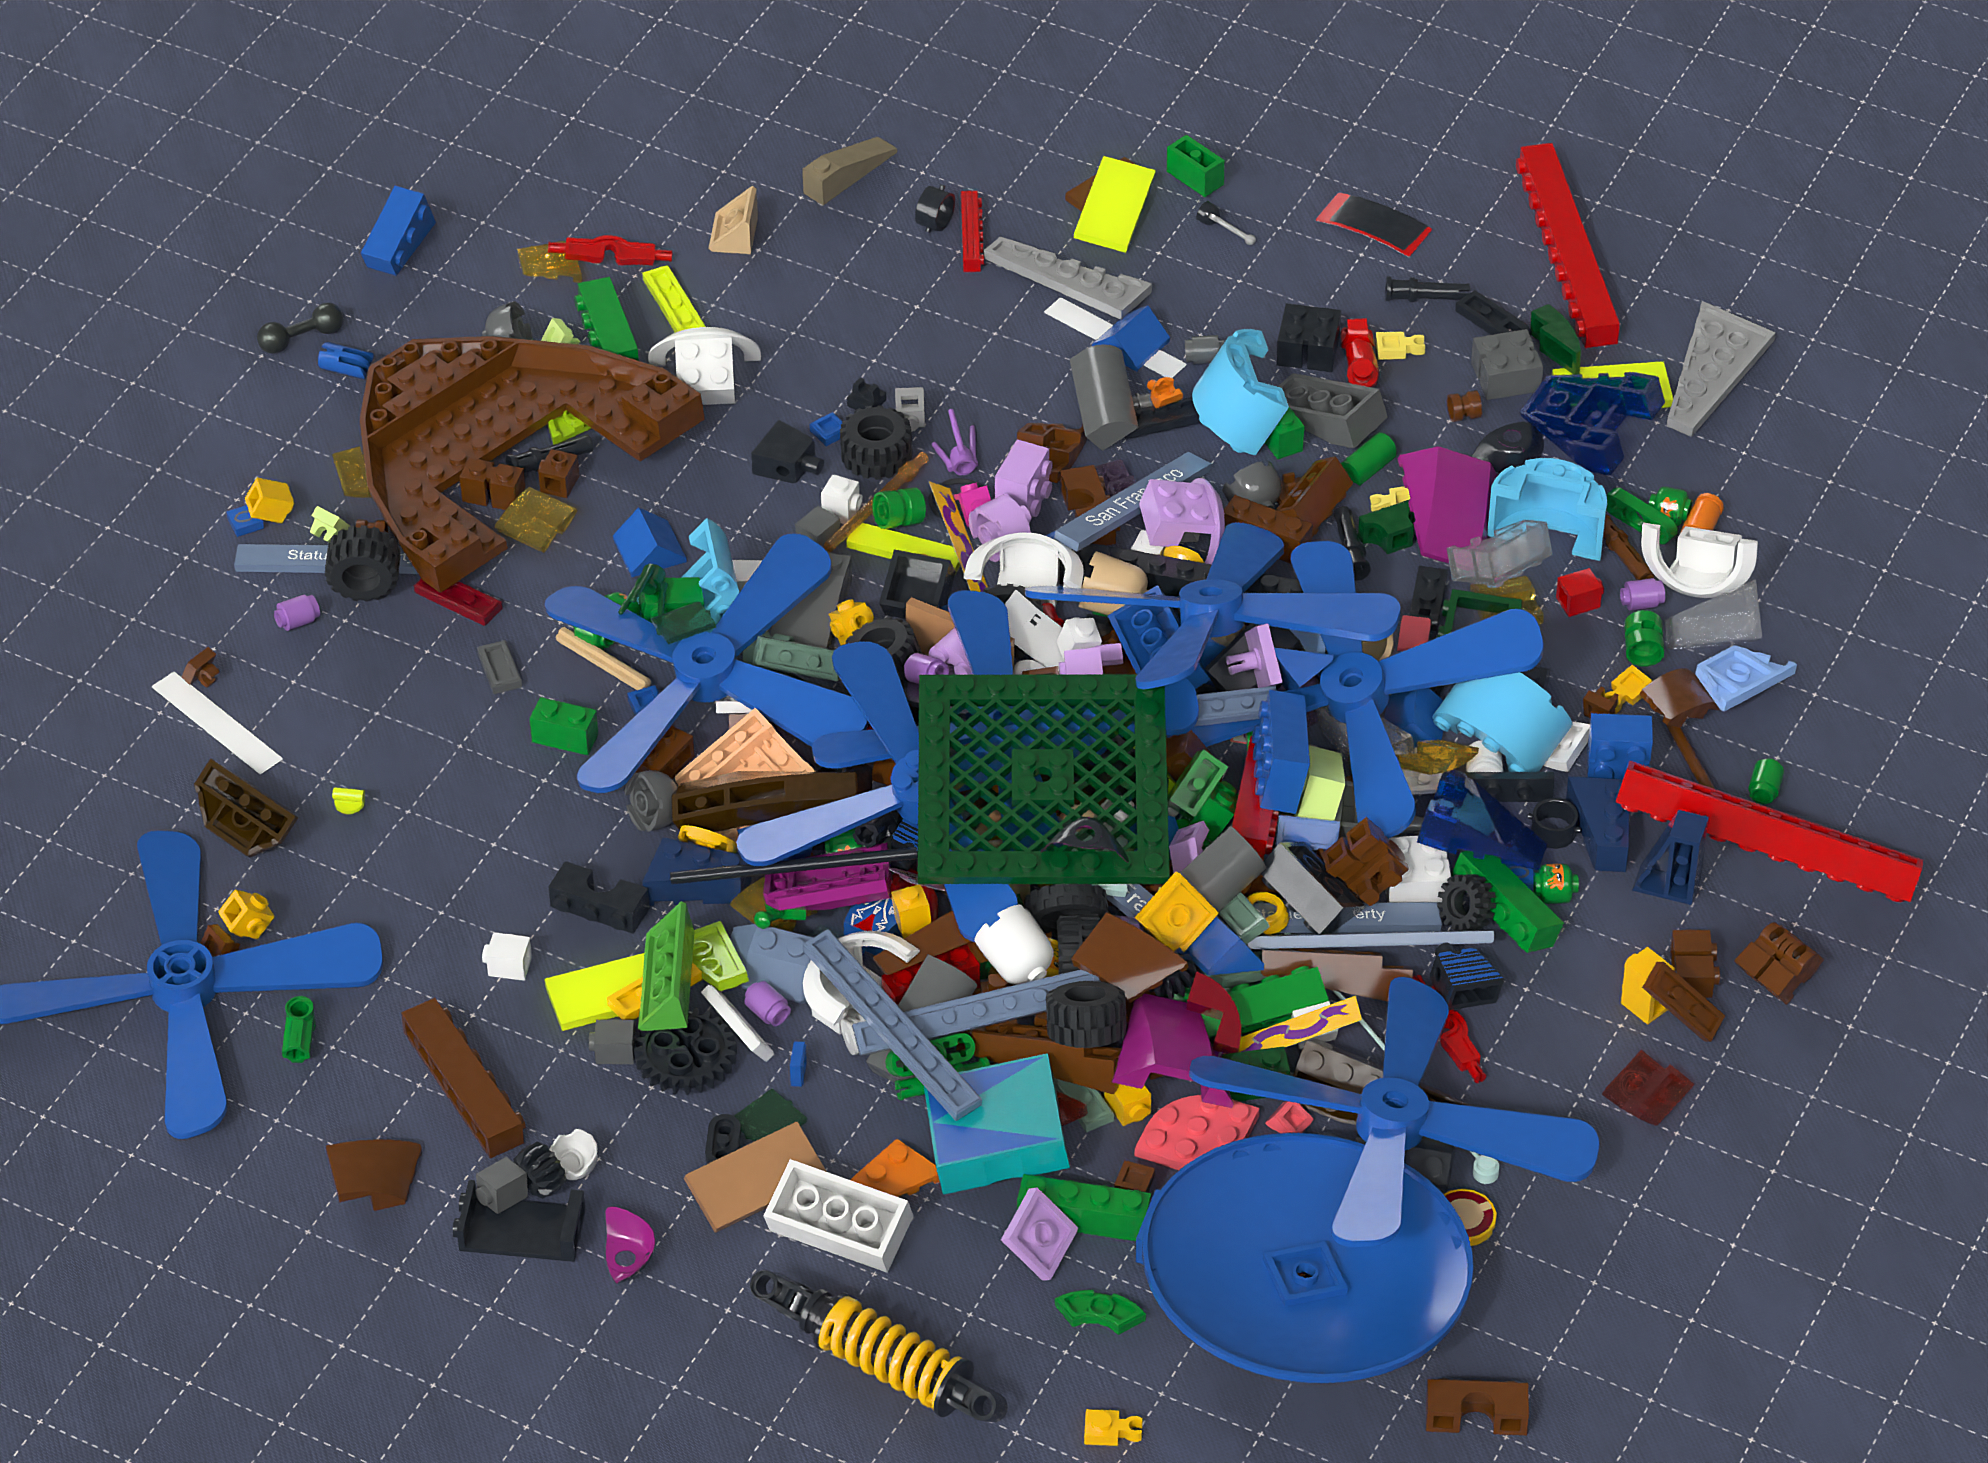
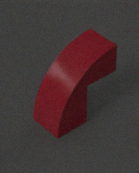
(1213, 1000)

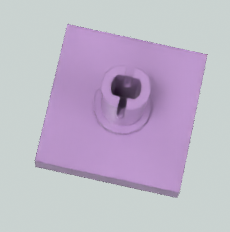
(1260, 657)
(1039, 1234)

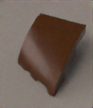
(1062, 443)
(1678, 696)
(1126, 957)
(374, 1170)

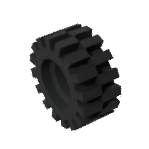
(1453, 902)

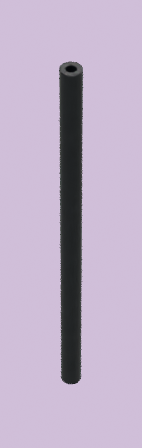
(794, 865)

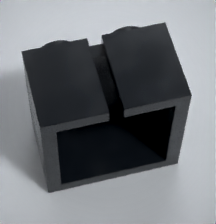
(1309, 326)
(915, 577)

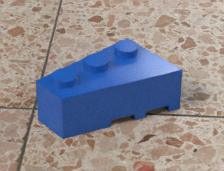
(398, 231)

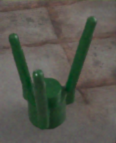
(649, 583)

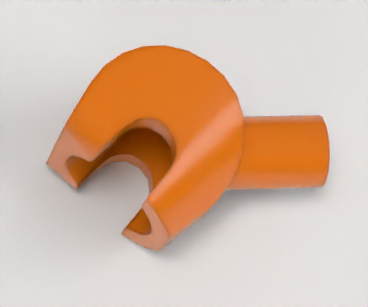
(1164, 392)

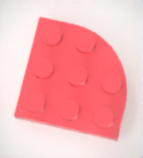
(1191, 1129)

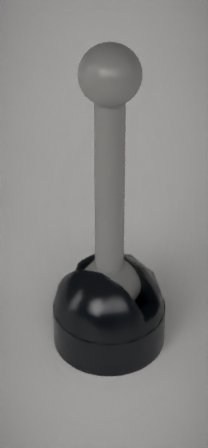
(1210, 214)

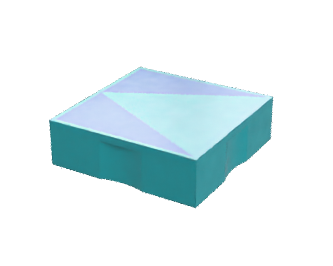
(1008, 1134)

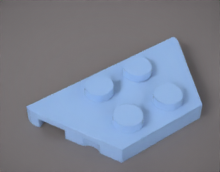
(1739, 675)

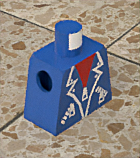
(872, 917)

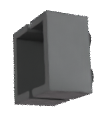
(1506, 364)

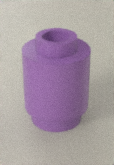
(1642, 594)
(296, 612)
(922, 664)
(767, 1003)

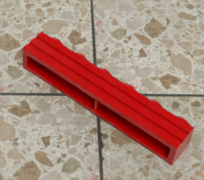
(970, 231)

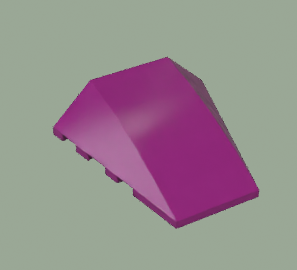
(1448, 498)
(1164, 1041)

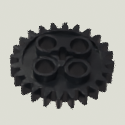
(672, 1053)

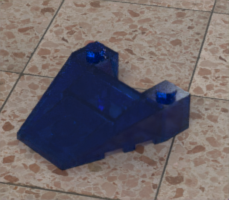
(1586, 412)
(1475, 821)

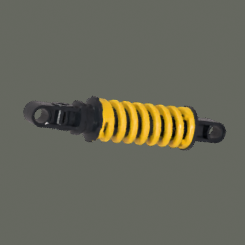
(881, 1349)

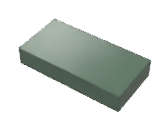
(1243, 918)

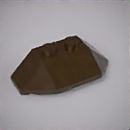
(241, 811)

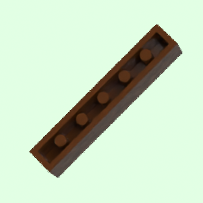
(463, 1077)

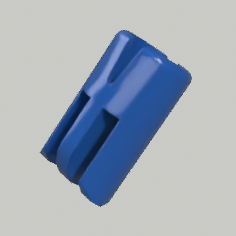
(345, 360)

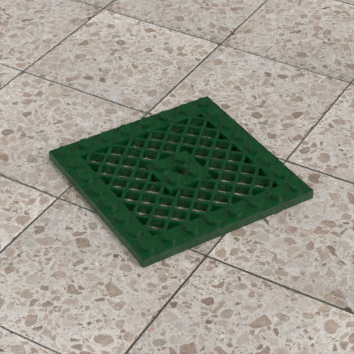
(1029, 864)

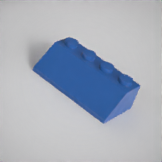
(1146, 630)

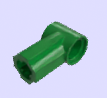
(298, 1029)

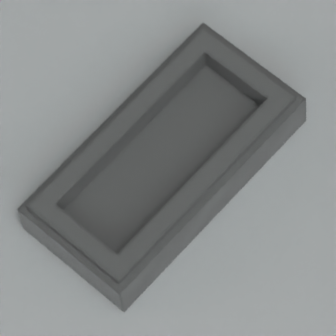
(499, 667)

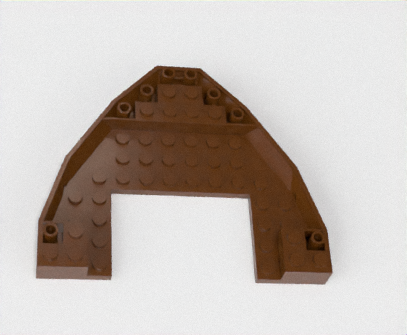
(475, 399)

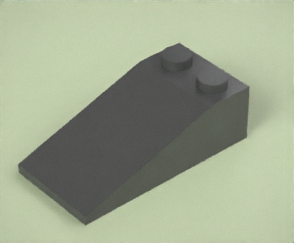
(1334, 409)
(810, 618)

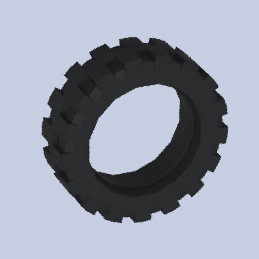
(1065, 899)

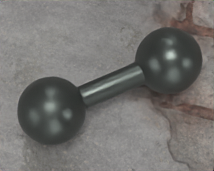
(275, 337)

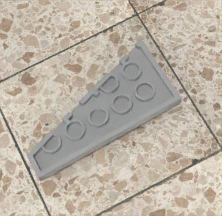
(1715, 362)

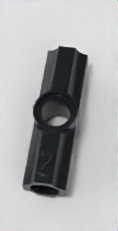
(877, 829)

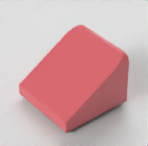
(1413, 632)
(1289, 1118)

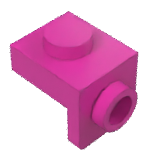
(971, 498)

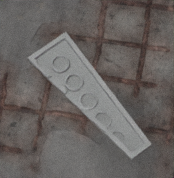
(1093, 287)

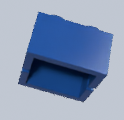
(1615, 742)

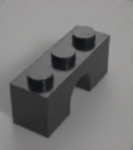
(620, 908)

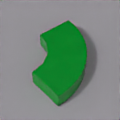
(1098, 1308)

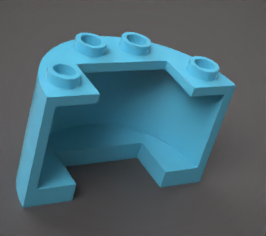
(1234, 400)
(1552, 493)
(713, 569)
(1508, 716)

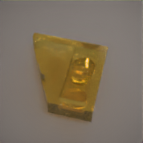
(538, 262)

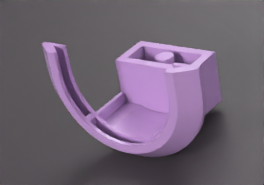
(1182, 507)
(1091, 659)

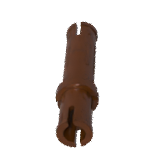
(1618, 542)

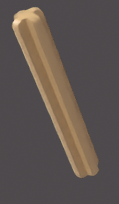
(603, 660)

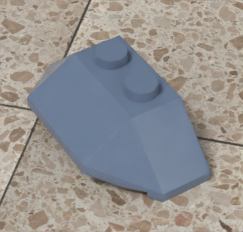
(774, 958)

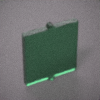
(683, 622)
(768, 1115)

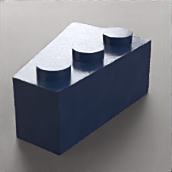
(1602, 821)
(684, 856)
(1676, 860)

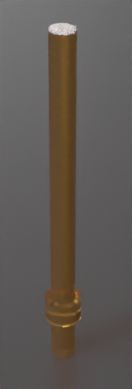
(905, 474)

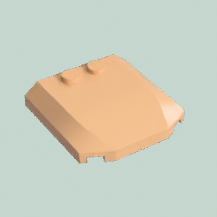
(745, 747)

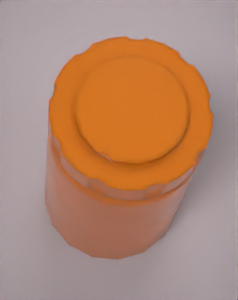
(1705, 512)

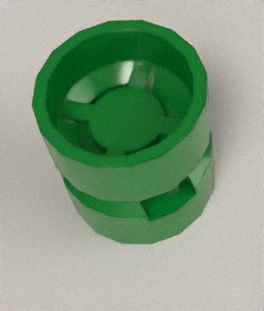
(899, 508)
(1644, 638)

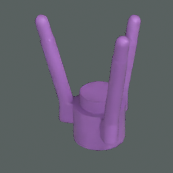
(961, 459)

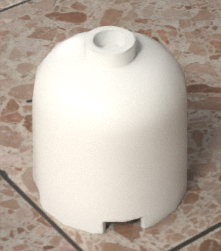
(1016, 946)

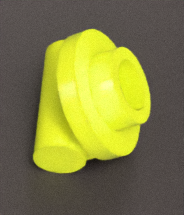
(348, 800)

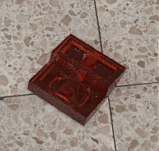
(1648, 1089)

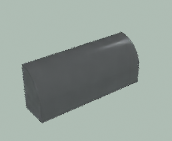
(1103, 394)
(1224, 869)
(932, 985)

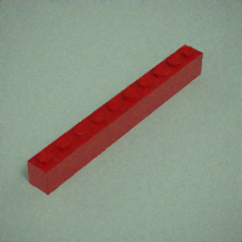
(1568, 245)
(1773, 832)

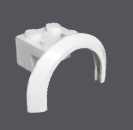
(706, 360)
(1028, 562)
(1704, 563)
(825, 999)

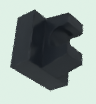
(865, 395)

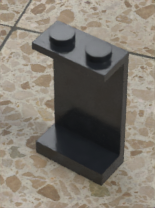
(522, 1229)

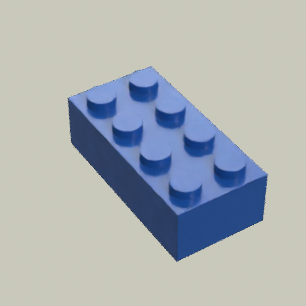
(1281, 751)

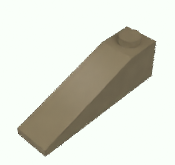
(842, 168)

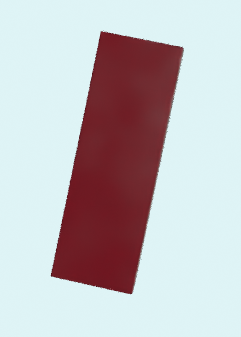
(462, 600)

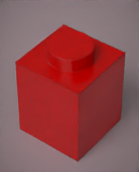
(1579, 592)

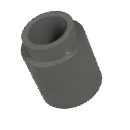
(1202, 349)

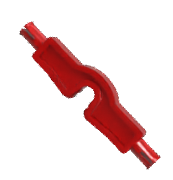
(594, 250)
(1459, 1045)

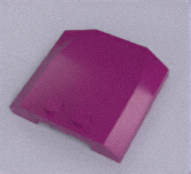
(830, 886)

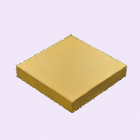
(1176, 914)

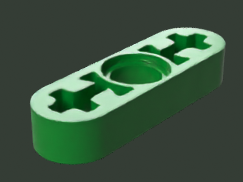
(1624, 507)
(952, 1057)

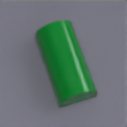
(1369, 458)

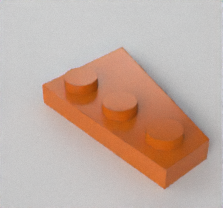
(897, 1171)

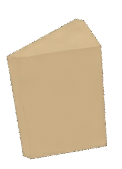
(736, 224)

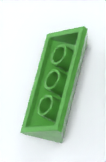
(667, 972)

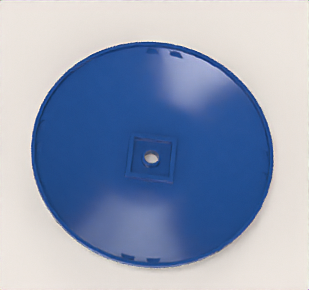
(1259, 1211)

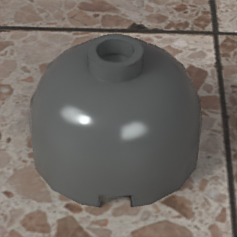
(507, 322)
(1256, 484)
(650, 799)

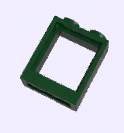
(1473, 601)

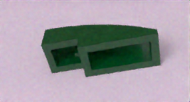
(1556, 337)

